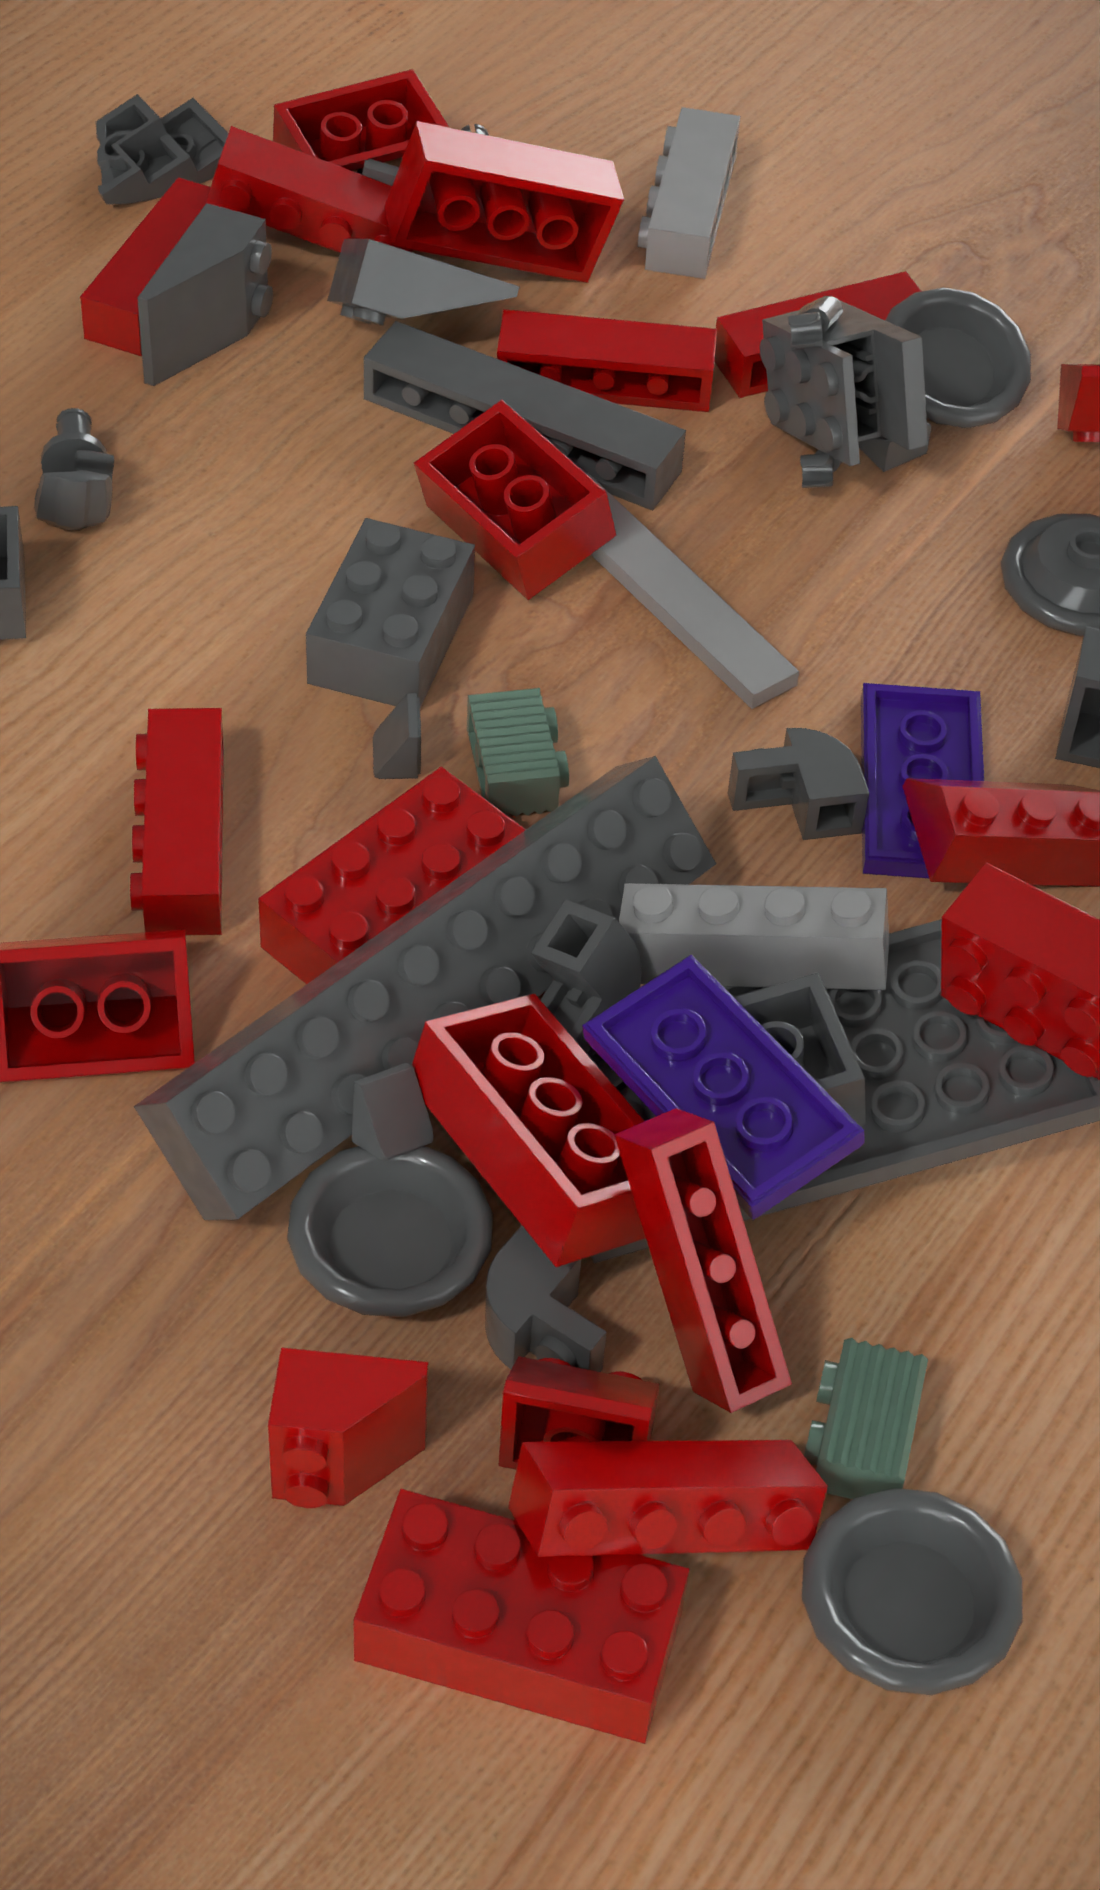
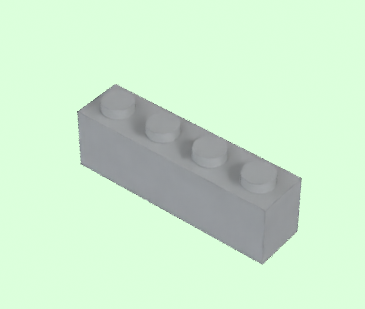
(689, 192)
(761, 932)

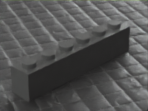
(453, 385)

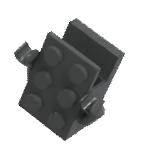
(842, 381)

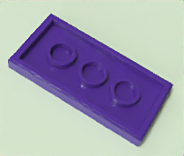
(915, 737)
(702, 1052)

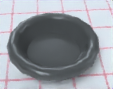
(971, 356)
(1055, 571)
(390, 1231)
(912, 1591)

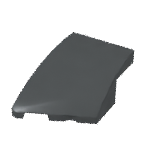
(147, 153)

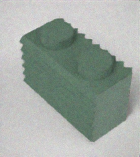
(515, 751)
(869, 1419)

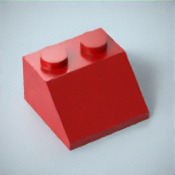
(572, 1404)
(342, 1423)

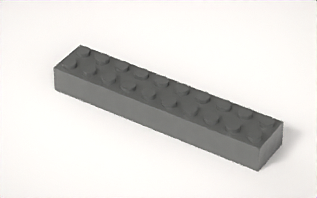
(286, 1082)

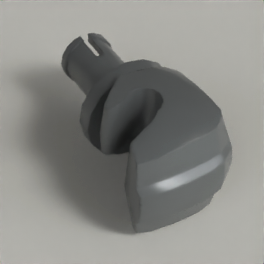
(75, 475)

